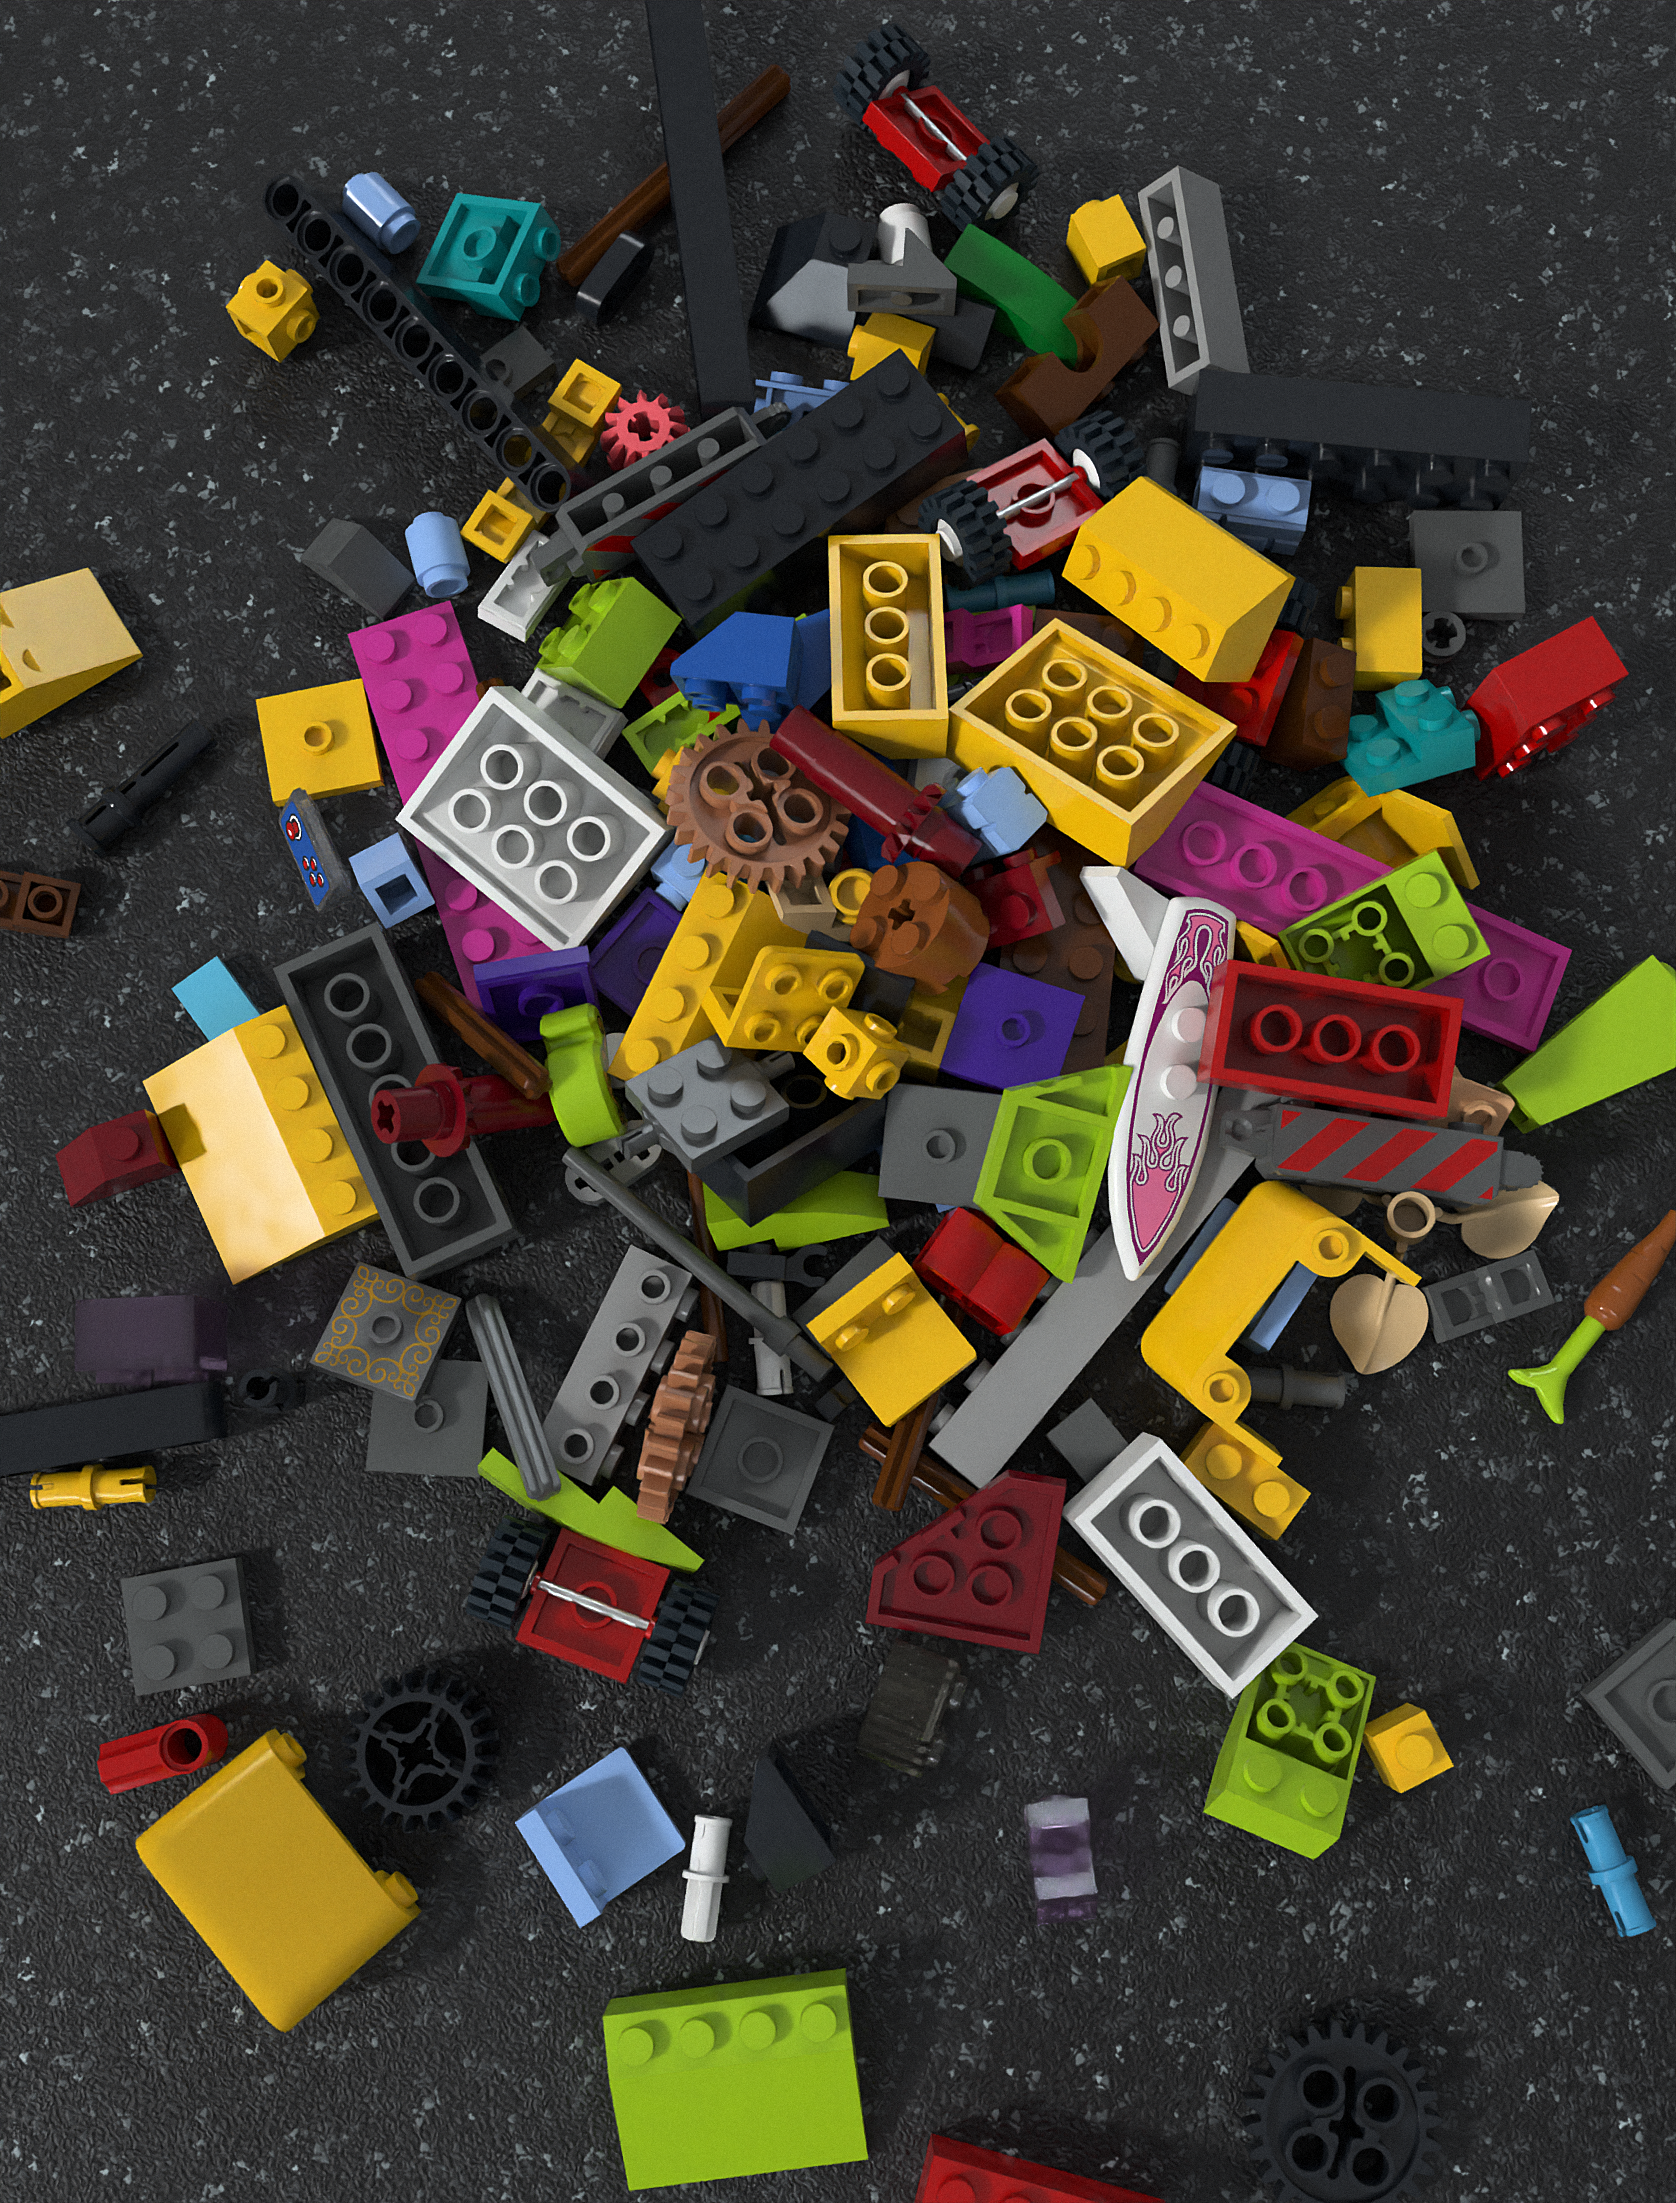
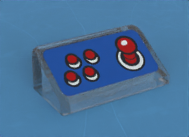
(315, 852)

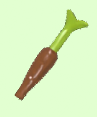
(1605, 1309)

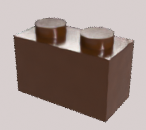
(1315, 709)

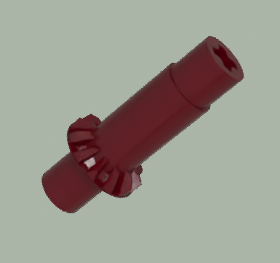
(876, 794)
(449, 1109)

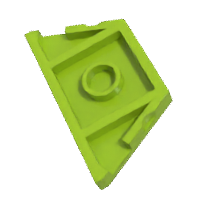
(1050, 1161)

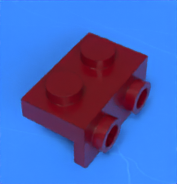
(1018, 898)

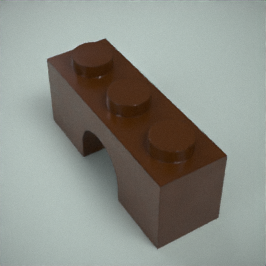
(1109, 334)

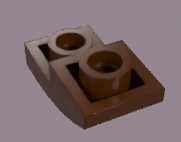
(38, 904)

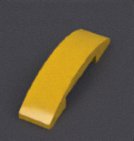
(576, 421)

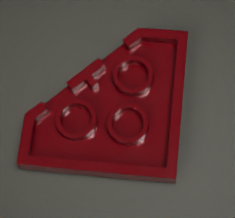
(977, 1568)

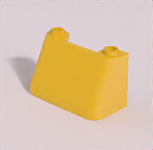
(274, 1882)

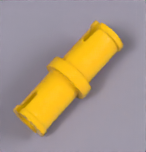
(93, 1487)

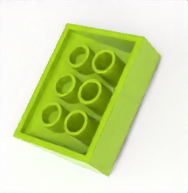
(735, 2079)

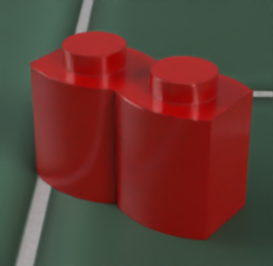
(980, 1270)

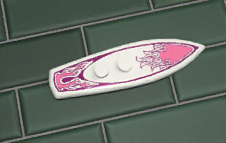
(1165, 1110)

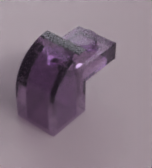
(1060, 1859)

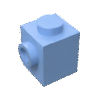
(676, 877)
(391, 880)

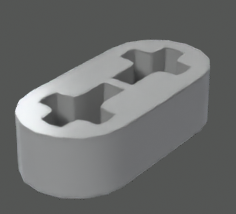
(626, 1171)

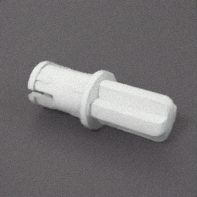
(772, 1371)
(705, 1878)

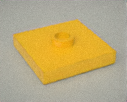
(320, 741)

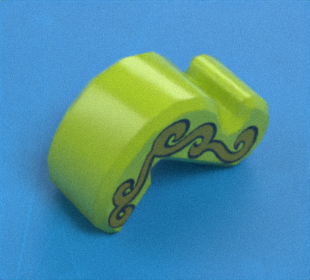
(579, 1069)

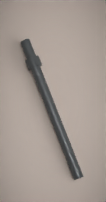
(780, 1333)

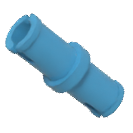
(1002, 592)
(1613, 1871)

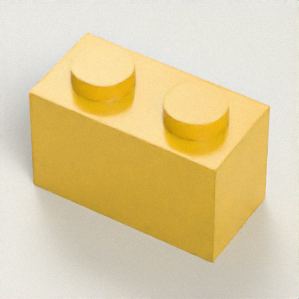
(1382, 625)
(1243, 1481)

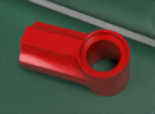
(160, 1753)

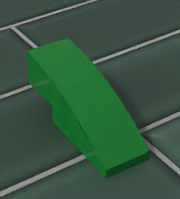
(1026, 297)

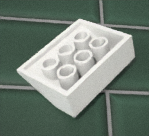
(536, 820)

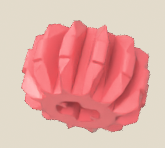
(637, 421)

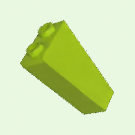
(1601, 1051)

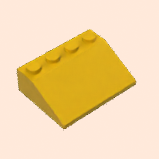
(1089, 739)
(261, 1145)

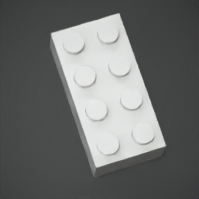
(1188, 1564)

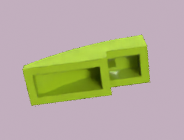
(830, 1211)

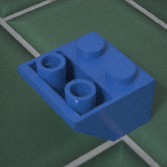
(744, 663)

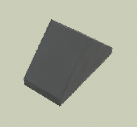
(359, 567)

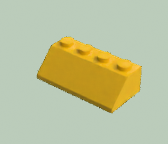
(1180, 581)
(888, 643)
(709, 948)

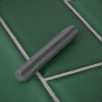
(512, 1398)

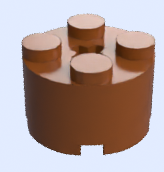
(921, 926)

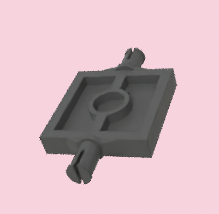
(705, 1103)

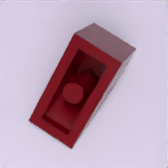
(116, 1158)

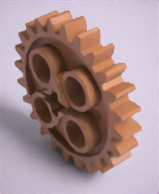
(754, 808)
(676, 1427)

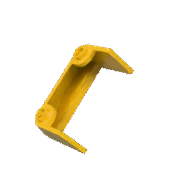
(1383, 827)
(1232, 1283)

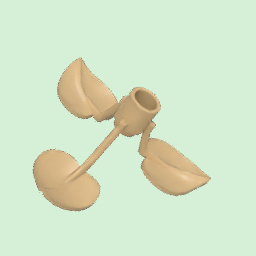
(1386, 1321)

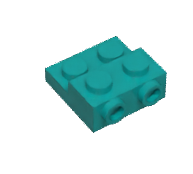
(491, 255)
(1410, 738)

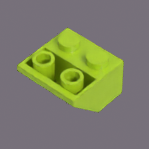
(608, 639)

